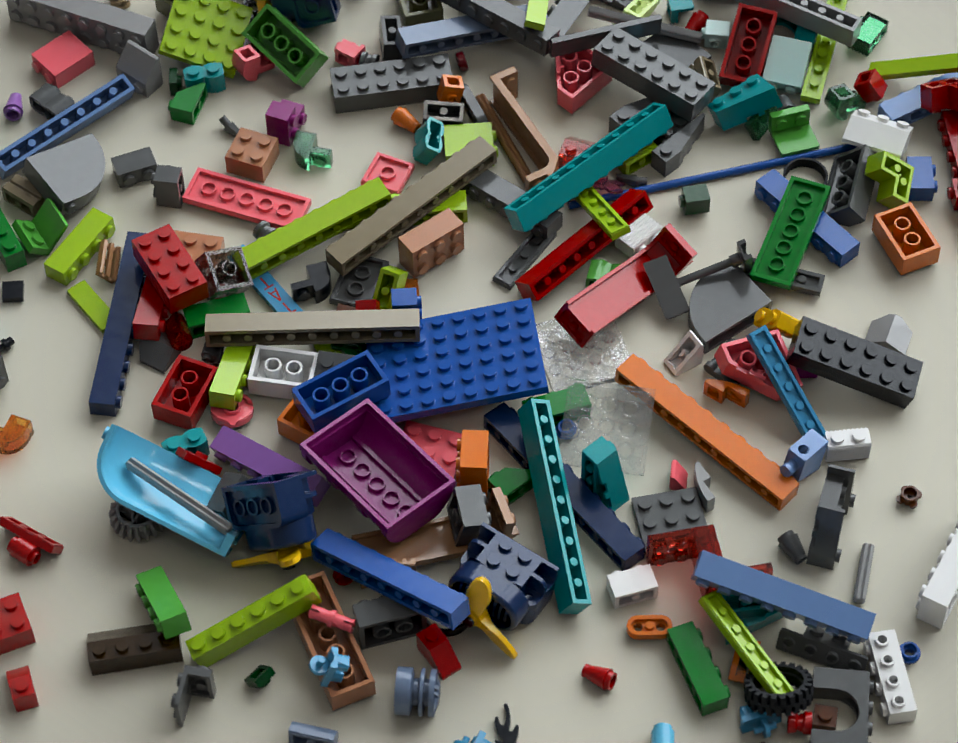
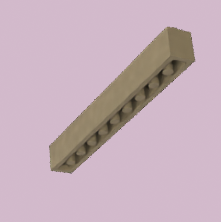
(410, 205)
(312, 327)

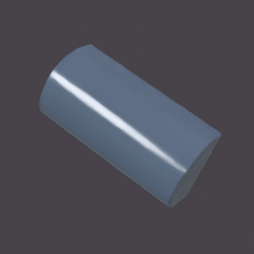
(308, 733)

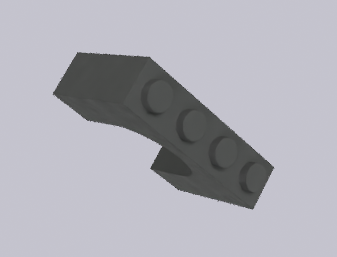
(852, 689)

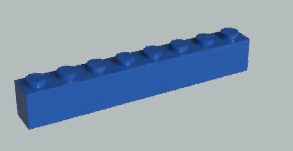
(390, 578)

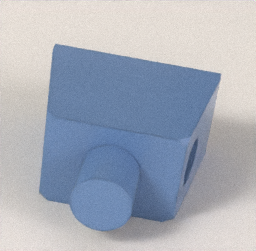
(804, 456)

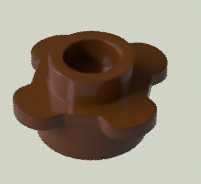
(910, 491)

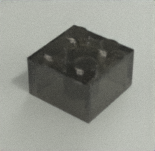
(225, 272)

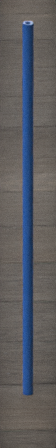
(727, 172)

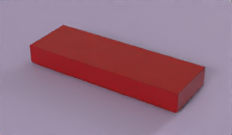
(31, 535)

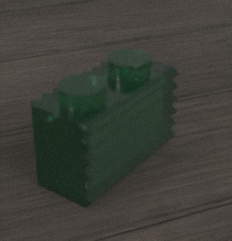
(872, 31)

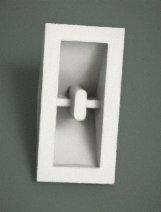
(685, 355)

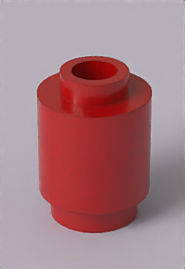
(24, 551)

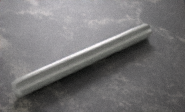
(666, 29)
(179, 496)

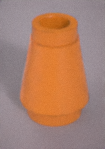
(404, 119)

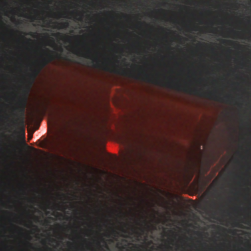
(178, 332)

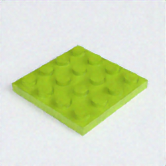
(205, 32)

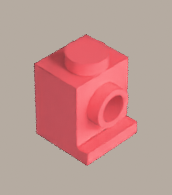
(348, 52)

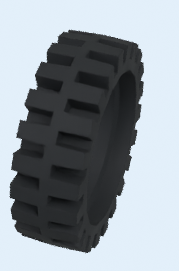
(781, 703)

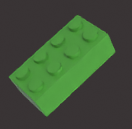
(285, 45)

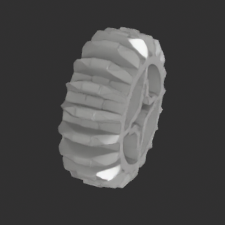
(138, 528)

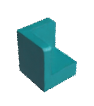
(677, 6)

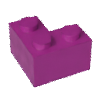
(284, 120)

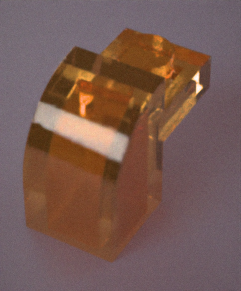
(15, 435)

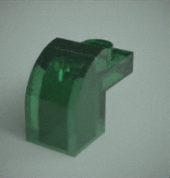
(843, 101)
(308, 153)

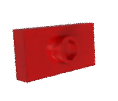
(199, 459)

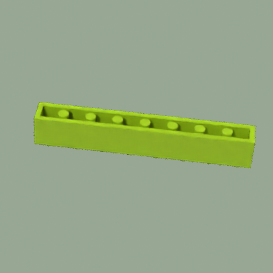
(315, 227)

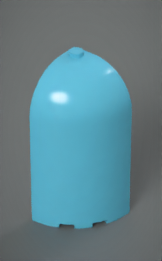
(146, 500)

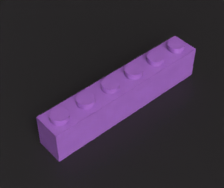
(260, 460)

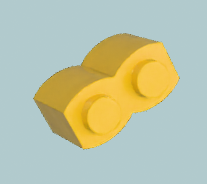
(774, 320)

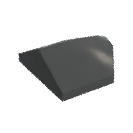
(158, 354)

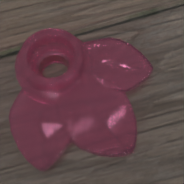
(610, 186)

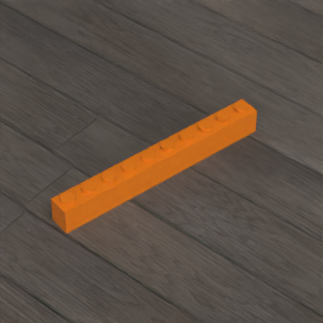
(710, 434)

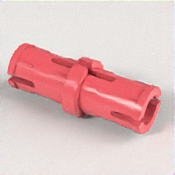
(332, 618)

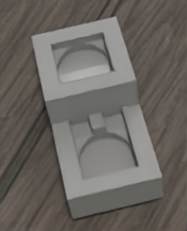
(702, 483)

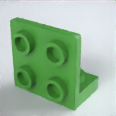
(792, 130)
(43, 231)

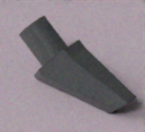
(229, 126)
(631, 180)

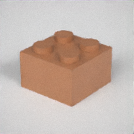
(252, 155)

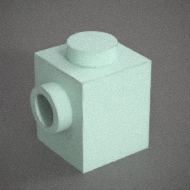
(716, 34)

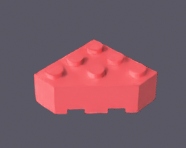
(577, 79)
(741, 364)

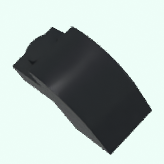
(316, 286)

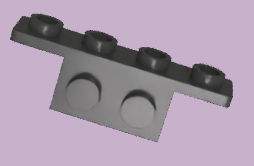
(821, 648)

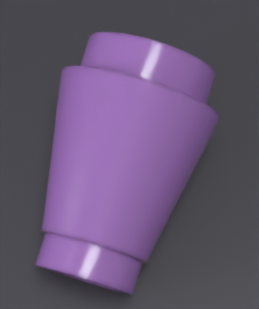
(13, 107)

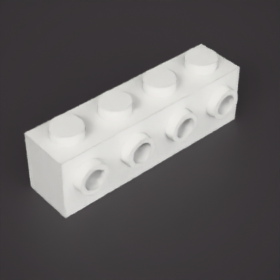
(890, 676)

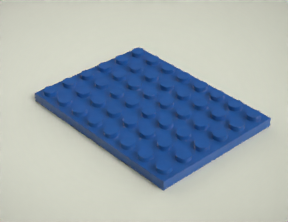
(463, 362)

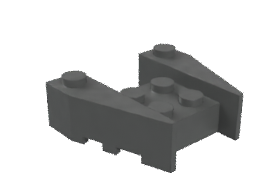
(672, 145)
(829, 517)

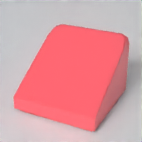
(678, 476)

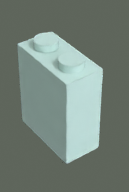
(787, 63)

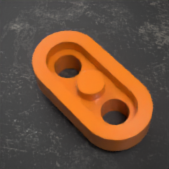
(648, 626)

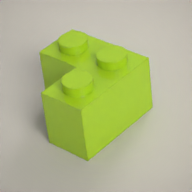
(893, 178)

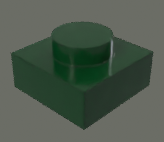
(175, 81)
(260, 677)

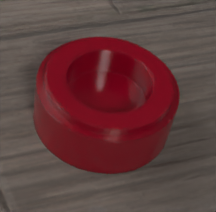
(461, 61)

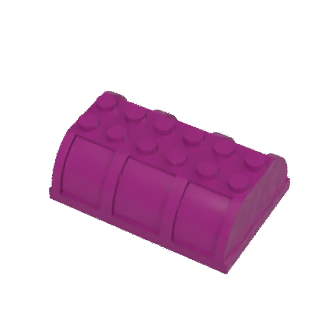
(380, 470)

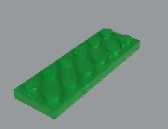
(790, 232)

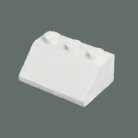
(877, 133)

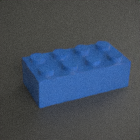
(340, 389)

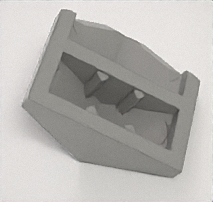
(890, 332)

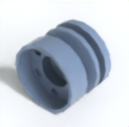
(416, 691)

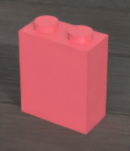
(62, 59)

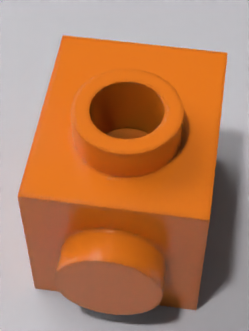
(450, 88)

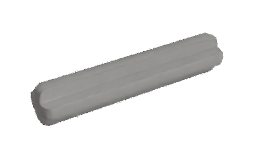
(863, 573)

